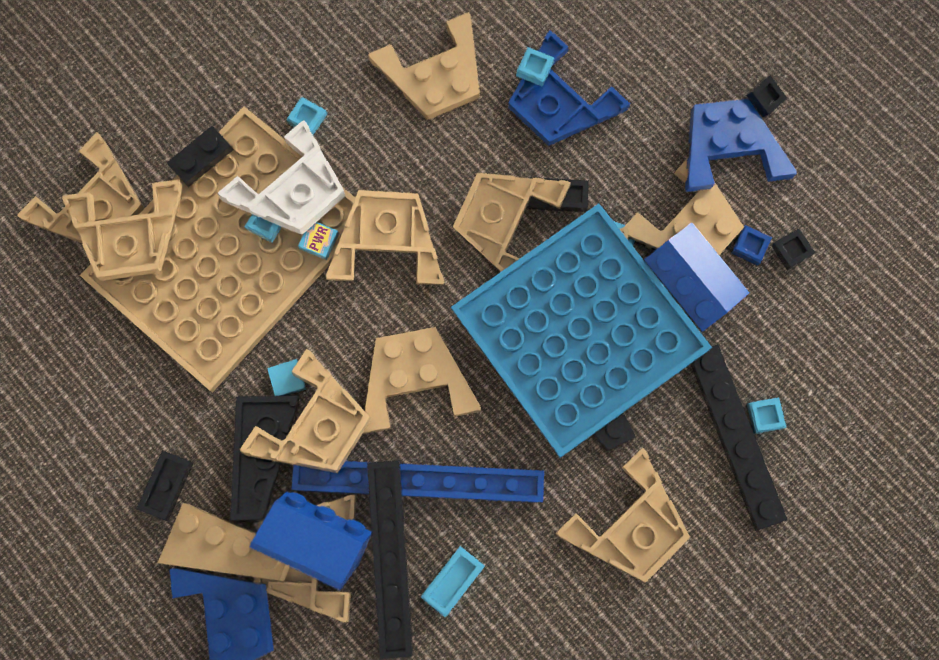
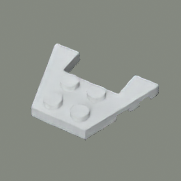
(299, 194)

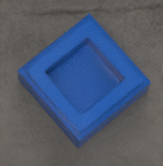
(751, 245)

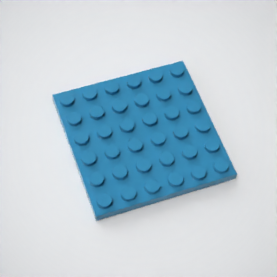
(580, 329)

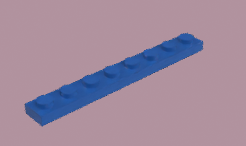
(430, 482)

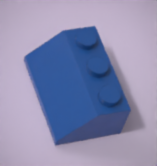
(696, 276)
(312, 539)

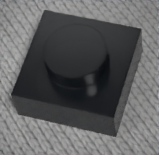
(766, 96)
(793, 249)

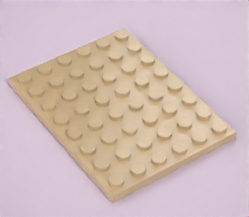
(218, 279)

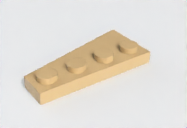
(217, 545)

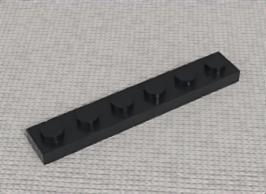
(738, 440)
(390, 559)

